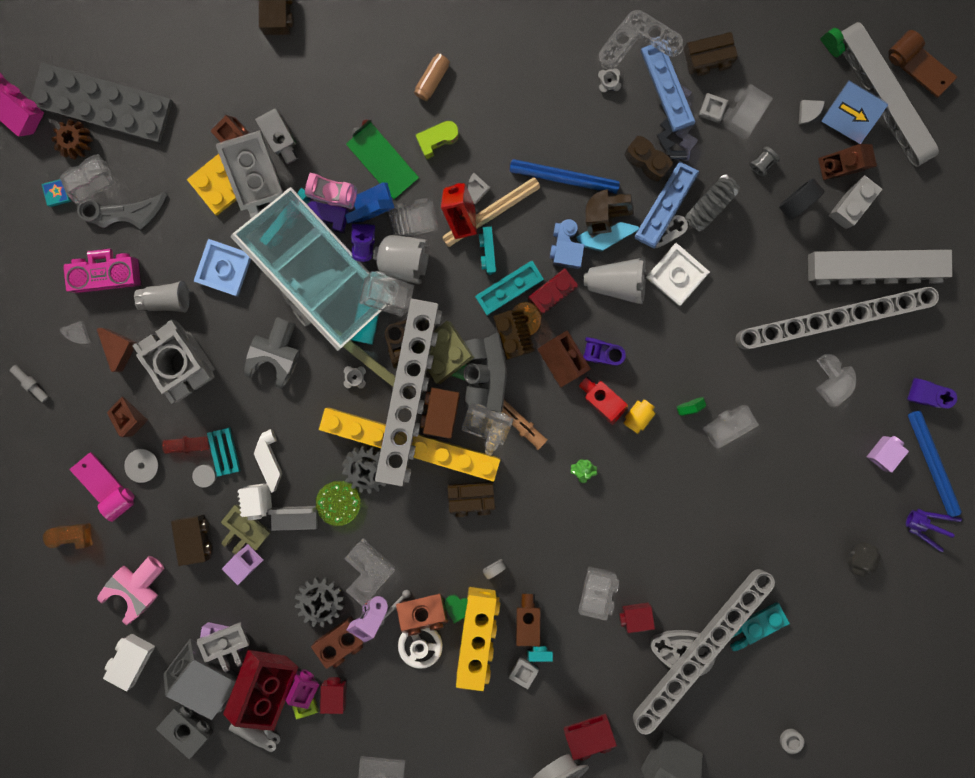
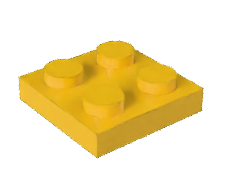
(213, 185)

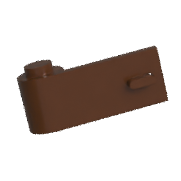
(919, 64)

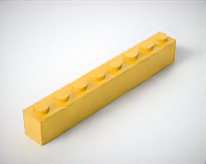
(426, 449)

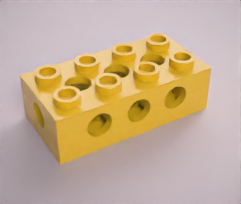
(476, 674)

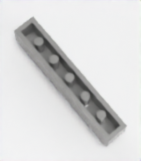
(880, 265)

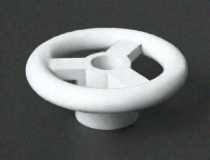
(415, 653)

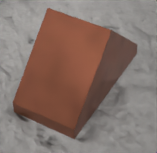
(116, 348)
(126, 418)

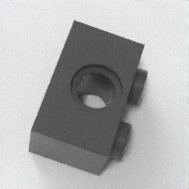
(185, 742)

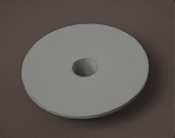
(141, 465)

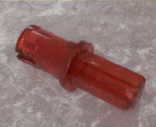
(185, 444)

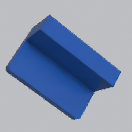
(371, 204)

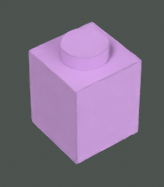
(888, 453)
(242, 564)

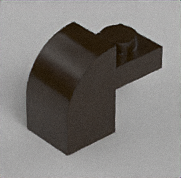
(603, 207)

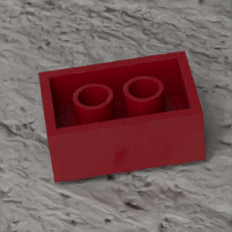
(260, 690)

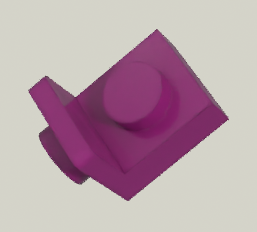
(302, 690)

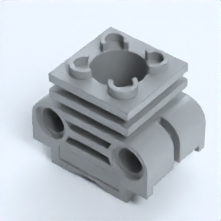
(156, 356)

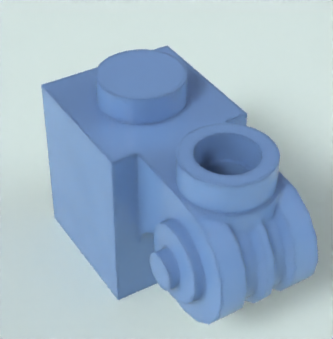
(566, 252)

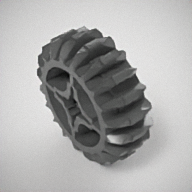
(712, 203)

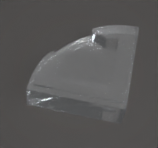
(76, 333)

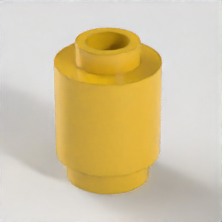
(639, 416)

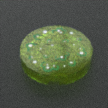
(338, 503)

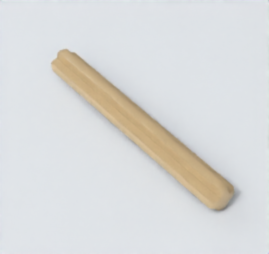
(499, 207)

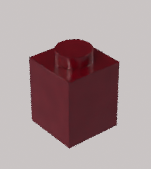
(637, 617)
(333, 696)

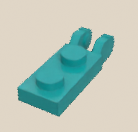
(760, 625)

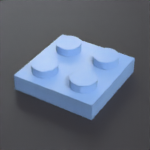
(222, 267)

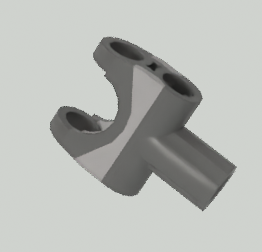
(274, 351)

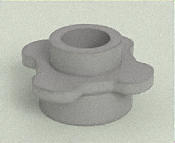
(612, 74)
(350, 372)

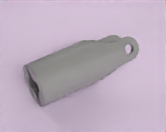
(258, 737)

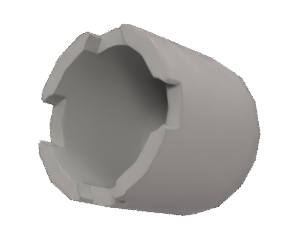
(402, 257)

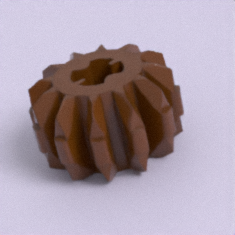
(64, 136)

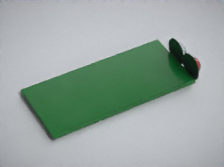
(381, 158)

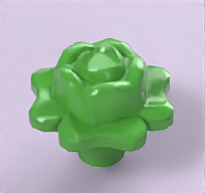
(583, 470)

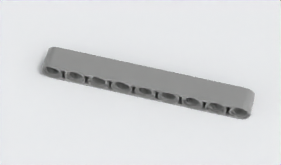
(847, 318)
(700, 663)

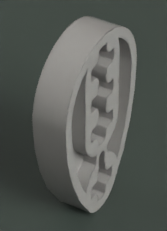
(676, 640)

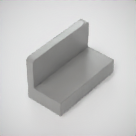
(293, 518)

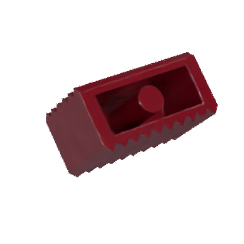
(553, 291)

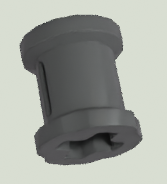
(764, 161)

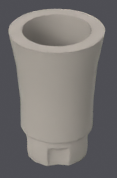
(163, 297)

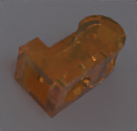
(78, 534)

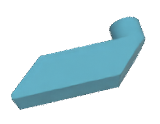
(606, 240)

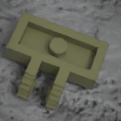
(249, 531)

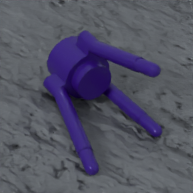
(918, 521)

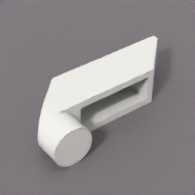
(267, 460)

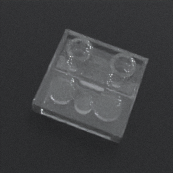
(487, 425)

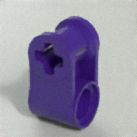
(363, 240)
(601, 352)
(929, 394)

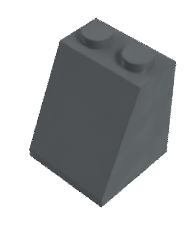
(198, 683)
(672, 759)

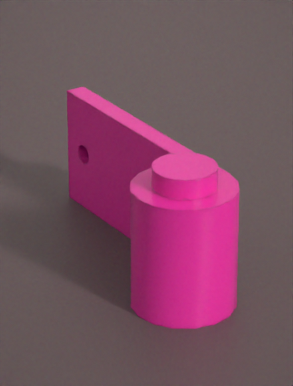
(109, 493)

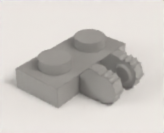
(224, 642)

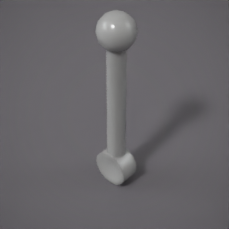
(405, 594)

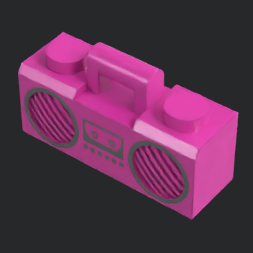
(93, 276)

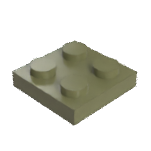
(448, 354)

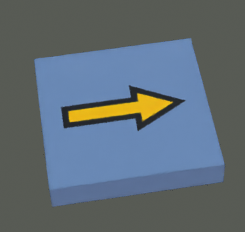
(854, 112)

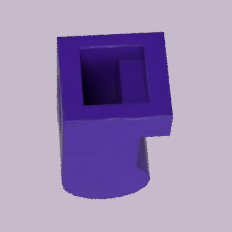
(330, 214)

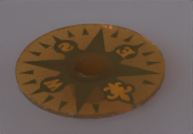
(532, 316)

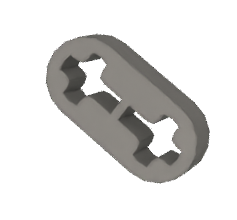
(670, 236)

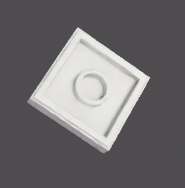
(677, 274)

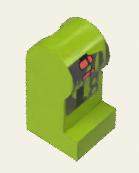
(437, 136)

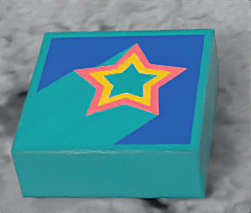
(55, 193)

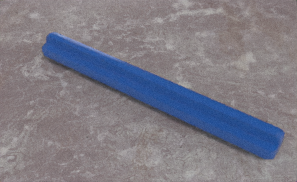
(564, 176)
(934, 463)

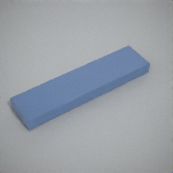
(668, 88)
(666, 205)

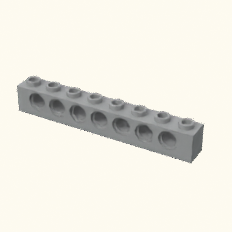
(418, 311)

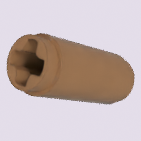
(432, 77)

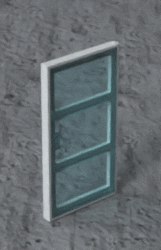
(308, 266)

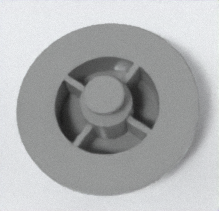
(562, 768)

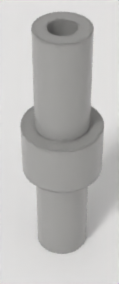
(29, 383)

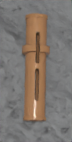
(534, 436)

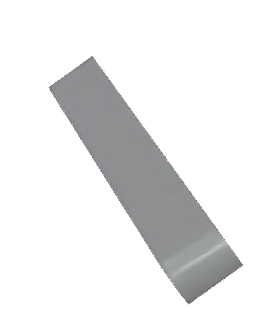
(881, 82)

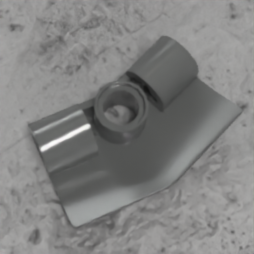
(489, 360)

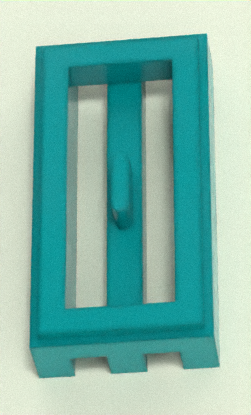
(213, 446)

